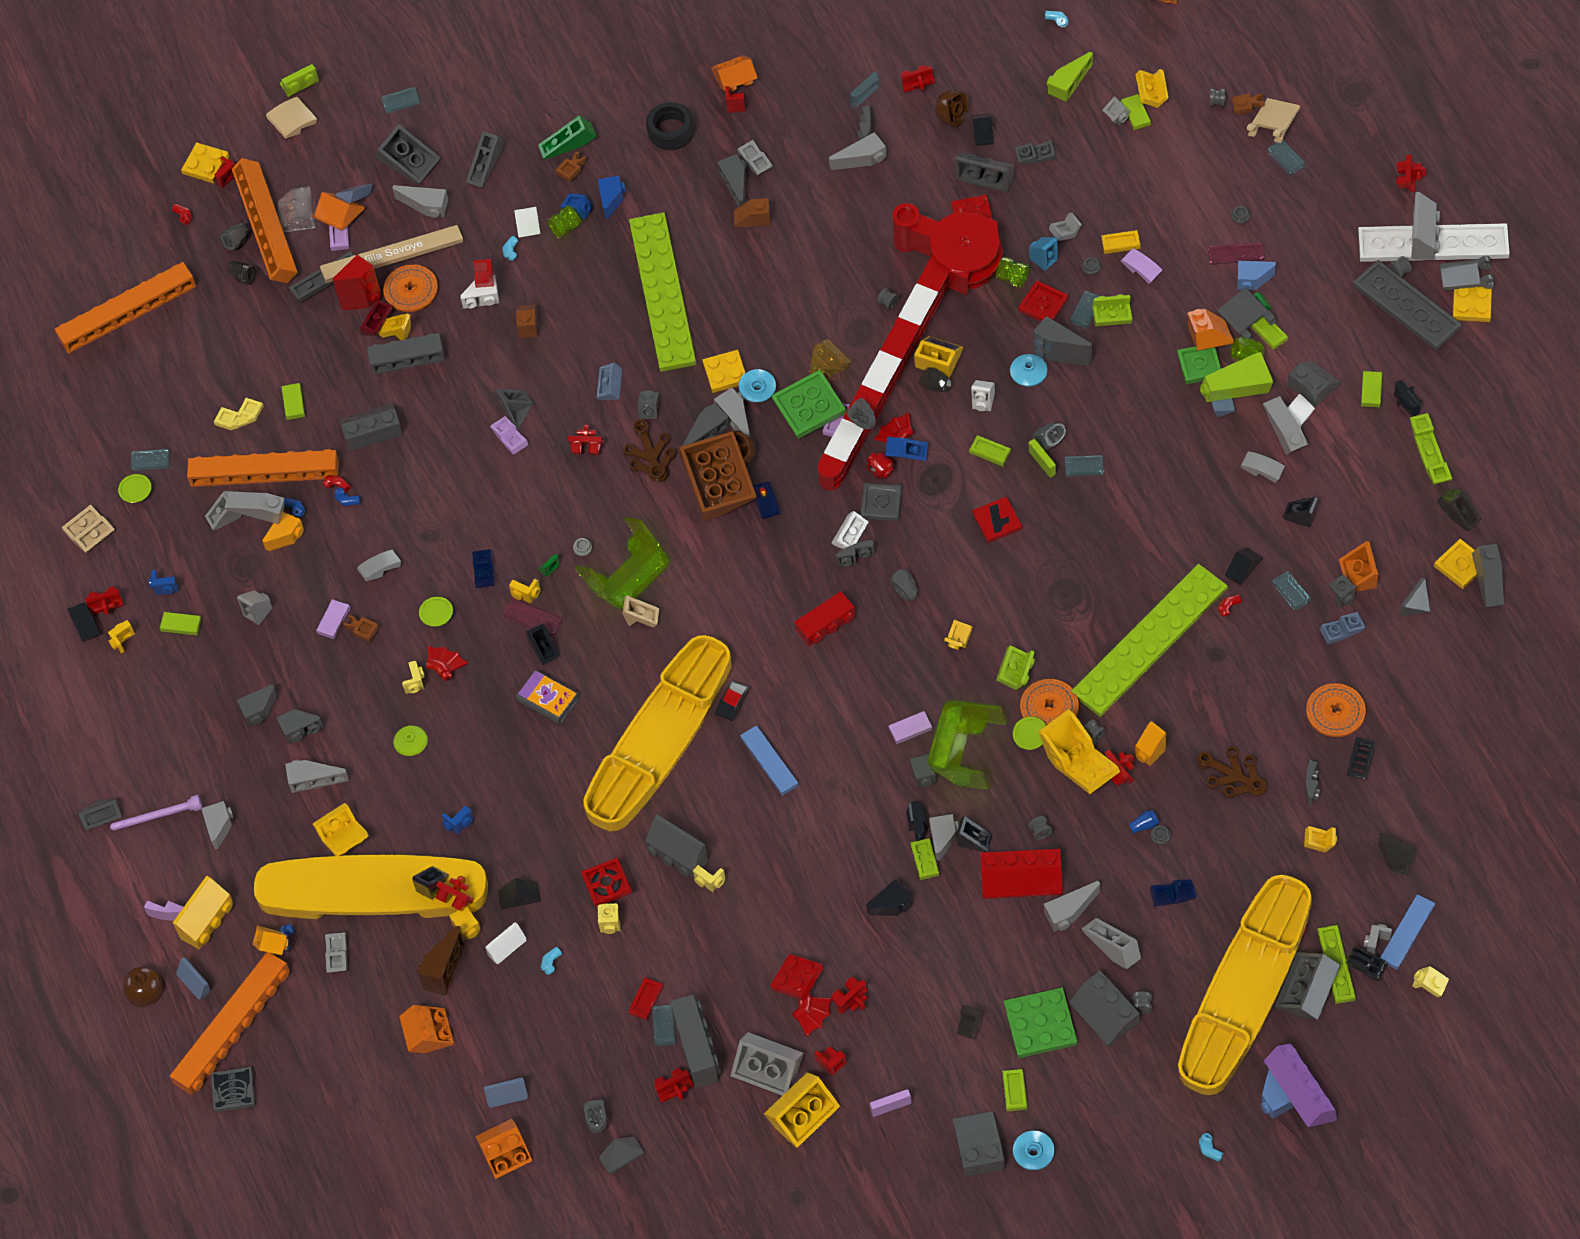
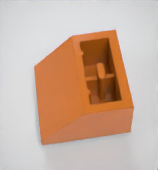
(426, 1029)
(503, 1148)

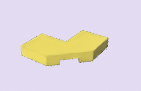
(247, 414)

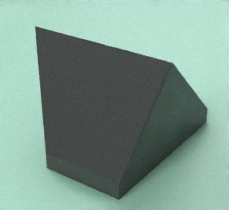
(514, 404)

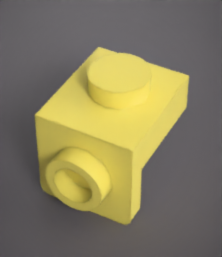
(415, 684)
(705, 879)
(608, 918)
(1430, 980)

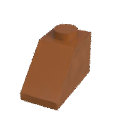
(753, 213)
(527, 321)

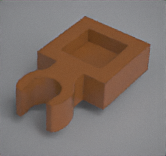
(1245, 103)
(570, 168)
(363, 628)

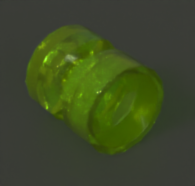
(564, 221)
(1012, 271)

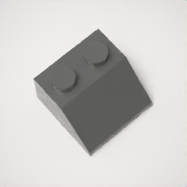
(1312, 382)

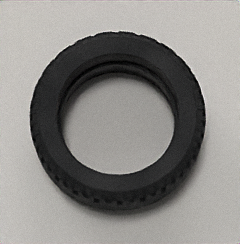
(665, 112)

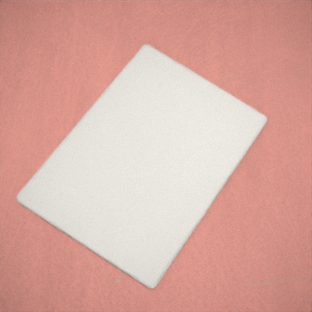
(527, 222)

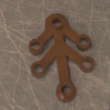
(650, 454)
(1233, 775)

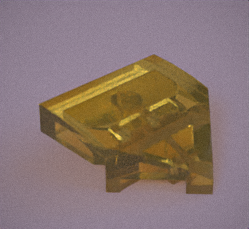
(828, 359)

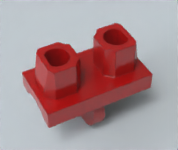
(917, 79)
(1412, 171)
(594, 443)
(104, 601)
(1126, 761)
(445, 891)
(853, 999)
(674, 1086)

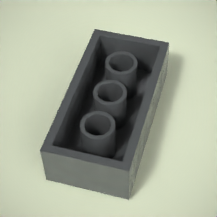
(695, 1041)

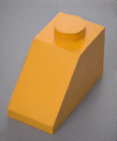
(283, 533)
(1151, 744)
(270, 940)

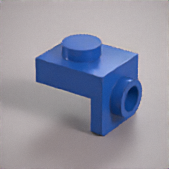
(162, 585)
(459, 821)

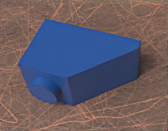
(611, 194)
(906, 448)

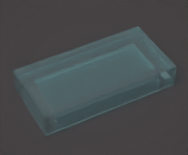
(864, 89)
(400, 100)
(1286, 157)
(1083, 313)
(150, 459)
(1084, 465)
(1291, 590)
(663, 1025)

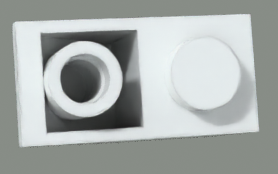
(475, 297)
(982, 395)

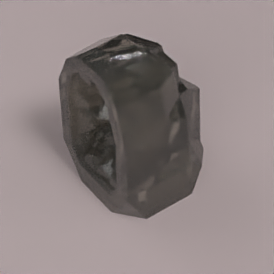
(242, 272)
(934, 380)

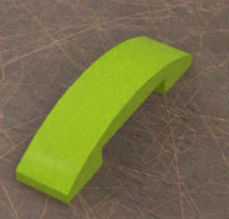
(1429, 450)

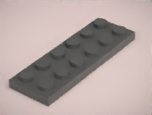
(1407, 305)

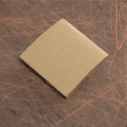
(291, 117)
(87, 529)

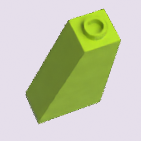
(1237, 380)

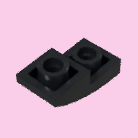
(83, 622)

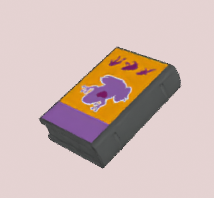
(547, 697)

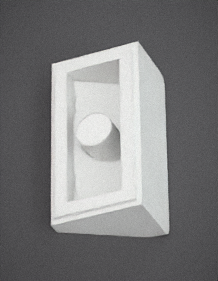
(1300, 409)
(850, 530)
(505, 943)

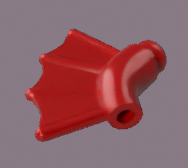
(898, 427)
(444, 661)
(812, 1012)

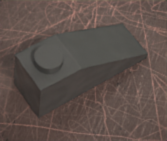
(485, 158)
(733, 174)
(709, 424)
(1489, 574)

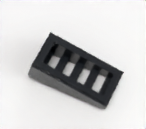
(1365, 744)

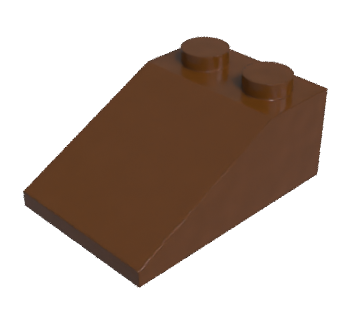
(441, 962)

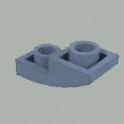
(1343, 628)

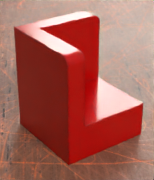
(734, 102)
(483, 273)
(830, 1060)

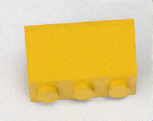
(203, 913)
(802, 1109)

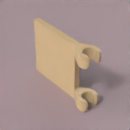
(1275, 116)

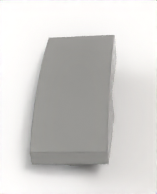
(1263, 465)
(375, 566)

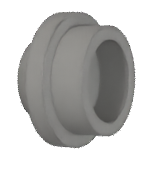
(582, 547)

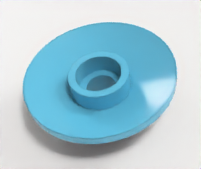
(1028, 376)
(757, 379)
(1036, 1142)

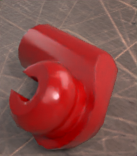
(185, 213)
(336, 480)
(1227, 602)

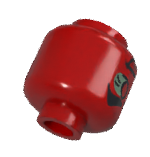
(880, 465)

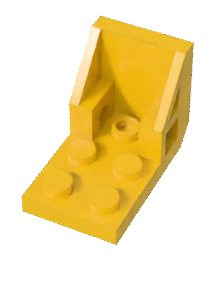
(1074, 754)

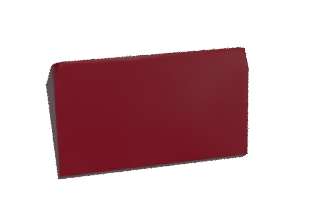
(375, 318)

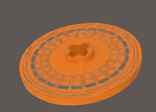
(421, 294)
(1048, 691)
(1343, 722)

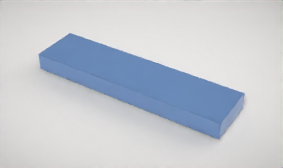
(769, 760)
(1407, 931)

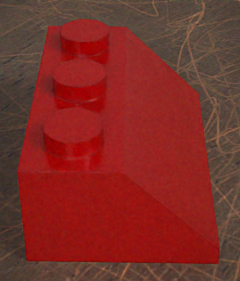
(357, 285)

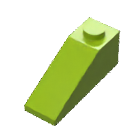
(1068, 77)

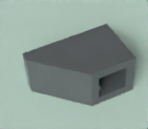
(298, 724)

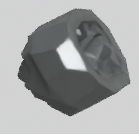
(234, 236)
(862, 414)
(1049, 435)
(904, 585)
(595, 1115)

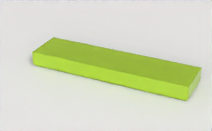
(1333, 948)

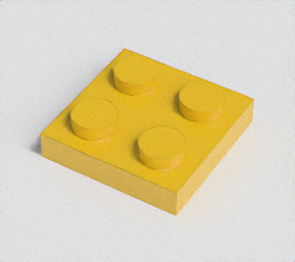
(204, 162)
(1472, 304)
(724, 370)
(1458, 564)

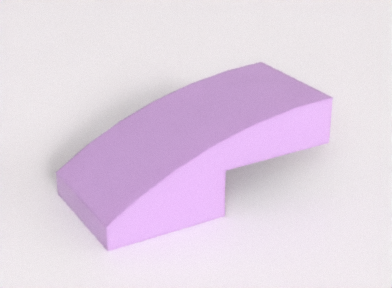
(1139, 263)
(508, 435)
(168, 912)

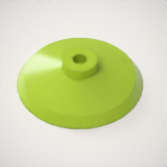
(134, 488)
(435, 611)
(1026, 732)
(410, 740)

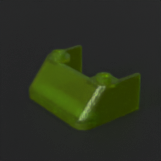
(635, 574)
(950, 738)

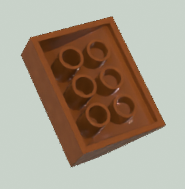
(717, 475)

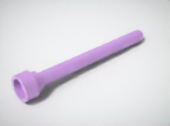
(192, 804)

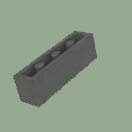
(405, 353)

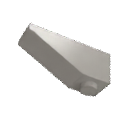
(860, 154)
(424, 200)
(732, 405)
(1285, 426)
(256, 505)
(310, 775)
(1067, 908)
(1114, 943)

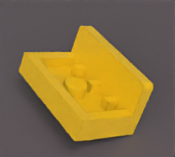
(1152, 88)

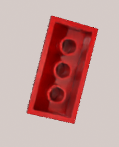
(1021, 873)

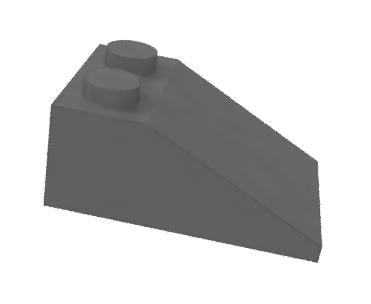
(406, 155)
(1060, 344)
(978, 1144)

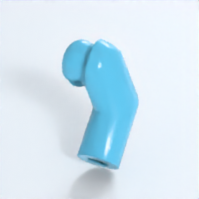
(1058, 17)
(508, 248)
(548, 959)
(1207, 1147)

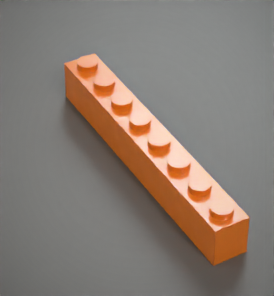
(264, 221)
(125, 307)
(262, 468)
(230, 1023)

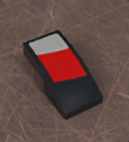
(731, 700)

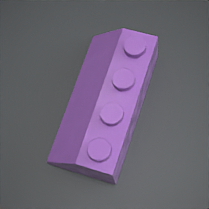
(1300, 1086)

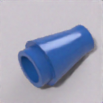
(1145, 821)

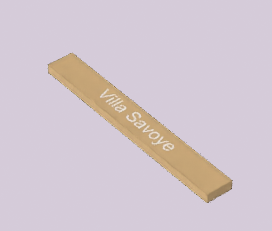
(399, 251)

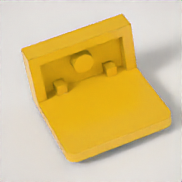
(340, 830)

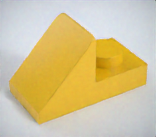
(397, 325)

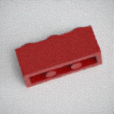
(825, 619)

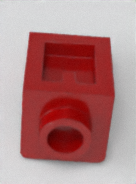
(225, 174)

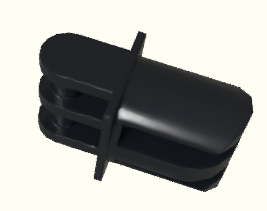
(1407, 398)
(917, 819)
(1363, 961)

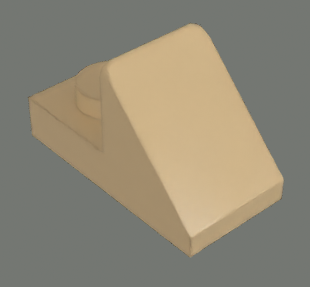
(636, 610)

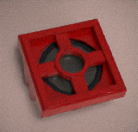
(606, 884)

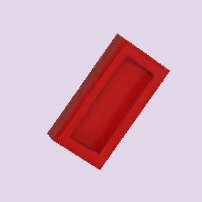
(645, 999)

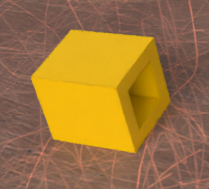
(467, 921)

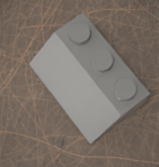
(1424, 228)
(766, 1064)

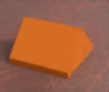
(336, 211)
(1360, 567)

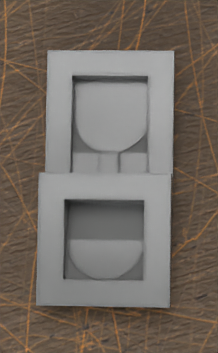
(754, 158)
(336, 952)

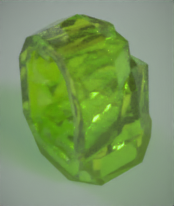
(1245, 347)

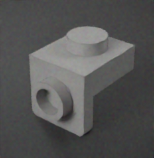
(1116, 111)
(1065, 229)
(1378, 931)

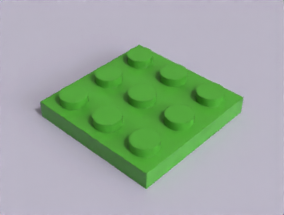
(809, 404)
(1040, 1023)

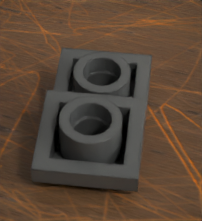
(865, 124)
(1035, 154)
(848, 555)
(1311, 787)

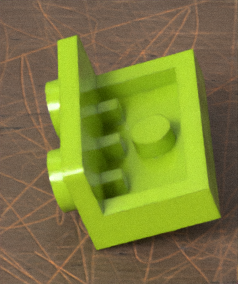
(299, 80)
(1112, 310)
(1015, 667)

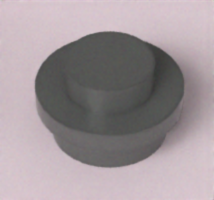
(1240, 215)
(1091, 266)
(1160, 835)

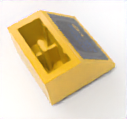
(937, 354)

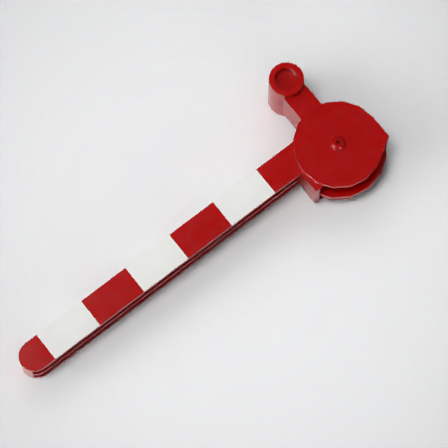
(963, 257)

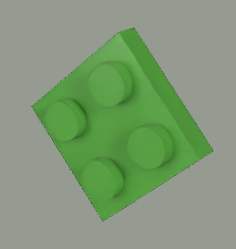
(1197, 364)

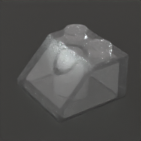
(297, 210)

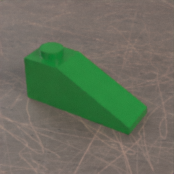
(570, 137)

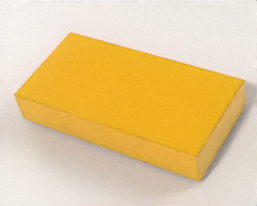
(1120, 242)

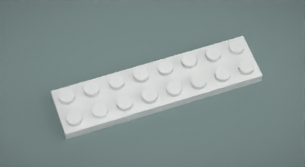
(1455, 242)

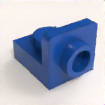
(579, 204)

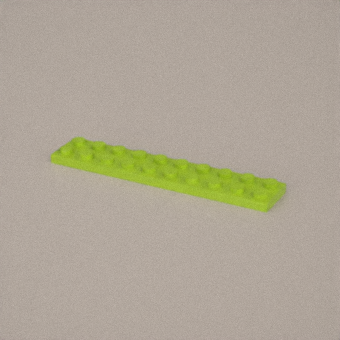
(662, 292)
(1149, 640)

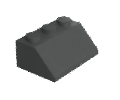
(984, 172)
(371, 427)
(675, 847)
(1307, 985)
(1104, 1009)

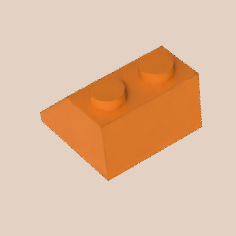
(734, 73)
(1208, 329)

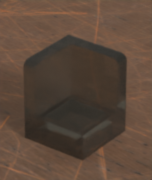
(969, 1022)

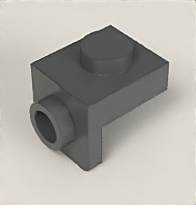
(648, 404)
(1344, 591)

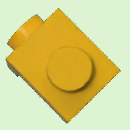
(521, 591)
(119, 634)
(958, 635)
(1320, 839)

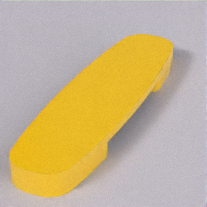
(658, 733)
(361, 886)
(1245, 985)

